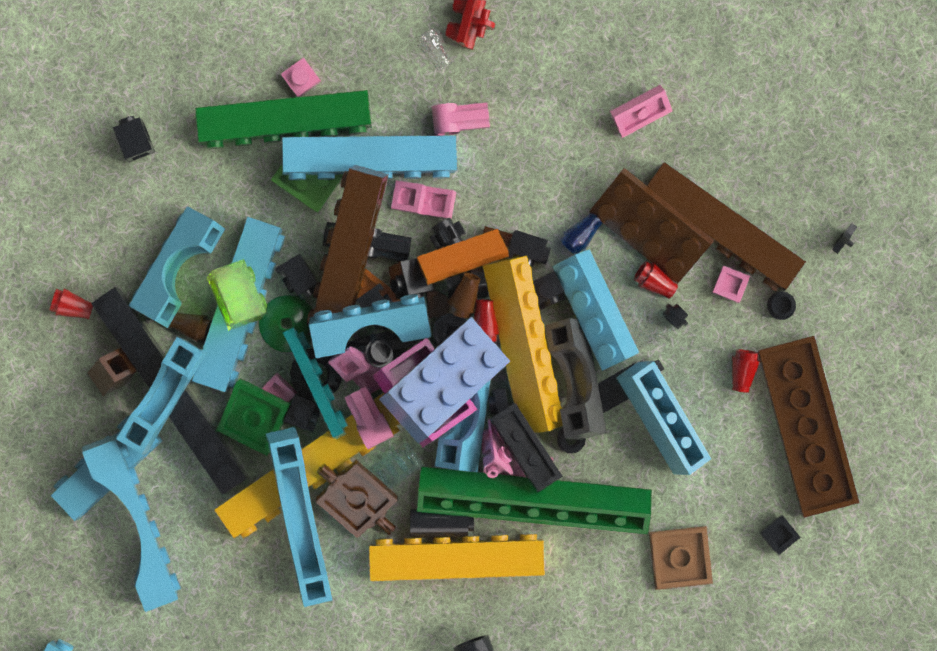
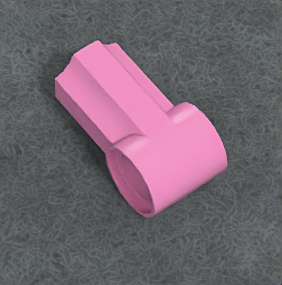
(459, 118)
(371, 424)

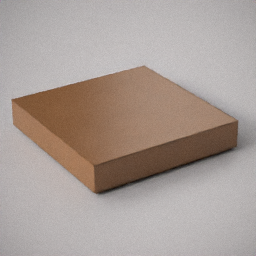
(680, 557)

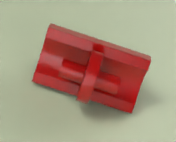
(473, 22)

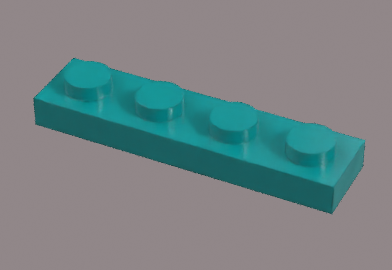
(322, 394)

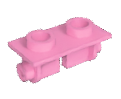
(496, 453)

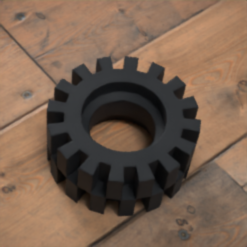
(299, 382)

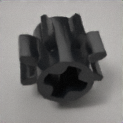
(447, 233)

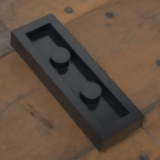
(526, 447)

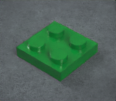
(251, 415)

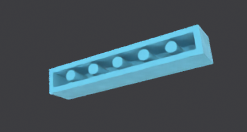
(380, 153)
(226, 347)

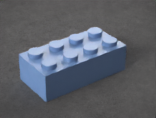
(444, 380)

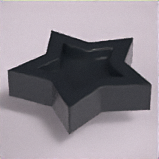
(845, 238)

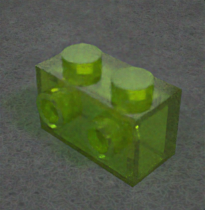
(237, 294)

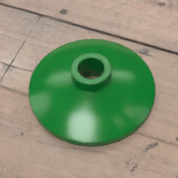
(279, 309)

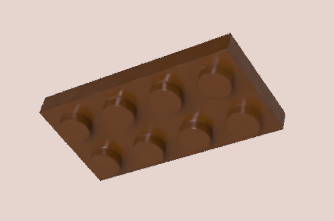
(651, 225)

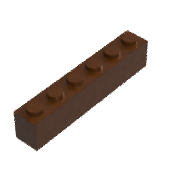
(728, 229)
(349, 240)

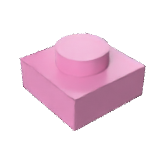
(300, 77)
(731, 284)
(280, 387)

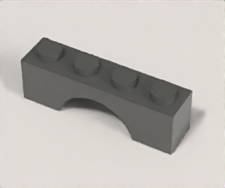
(583, 409)

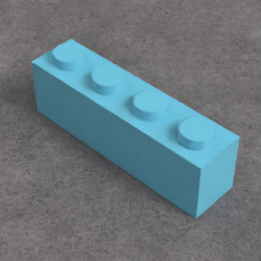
(595, 309)
(663, 418)
(81, 492)

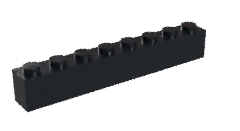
(187, 414)

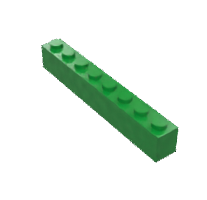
(516, 500)

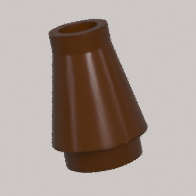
(464, 297)
(191, 325)

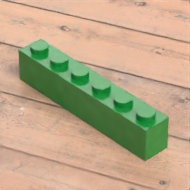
(283, 118)

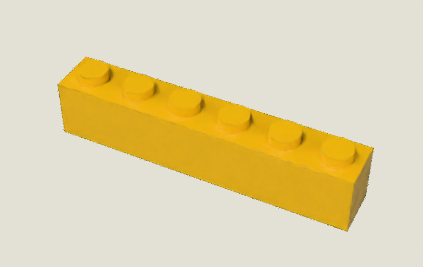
(524, 342)
(456, 559)

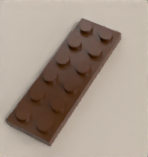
(808, 426)

